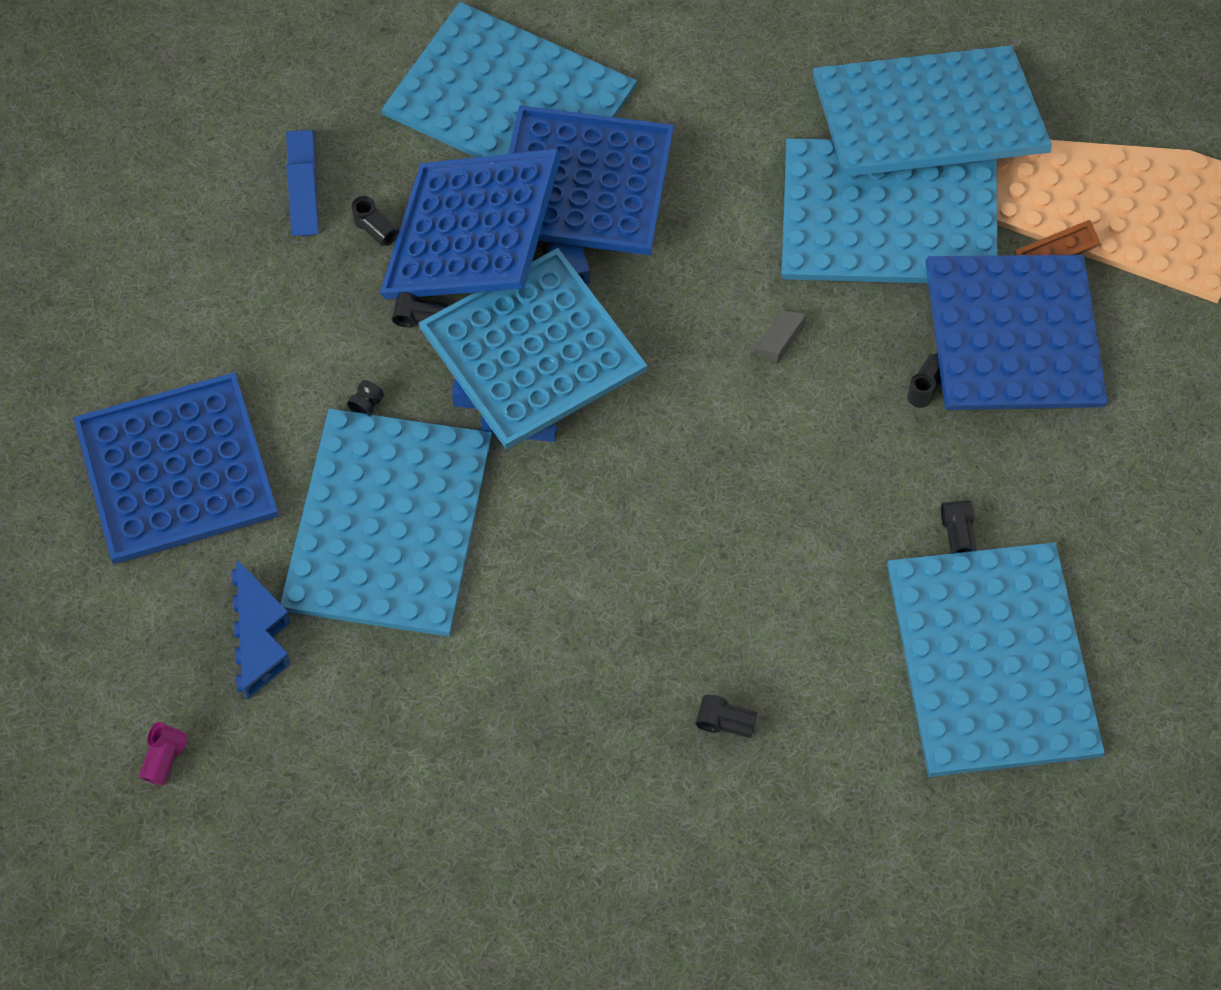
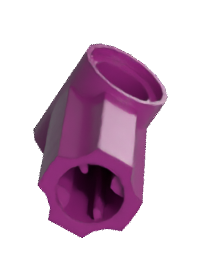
(164, 745)

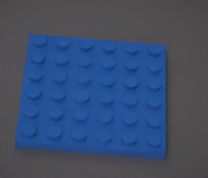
(605, 180)
(472, 224)
(1015, 332)
(174, 468)

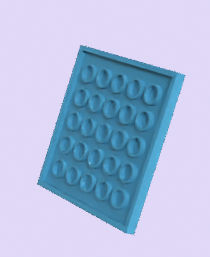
(533, 349)

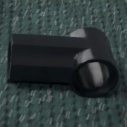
(373, 221)
(412, 310)
(926, 379)
(958, 519)
(718, 716)

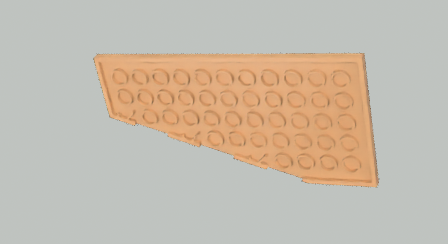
(1147, 205)

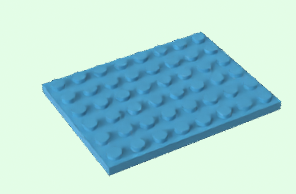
(481, 71)
(930, 111)
(882, 221)
(387, 522)
(993, 660)

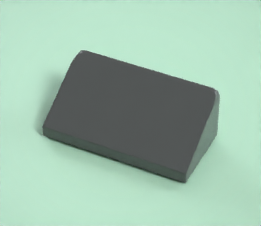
(780, 335)

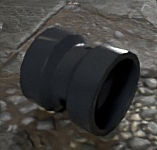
(366, 397)

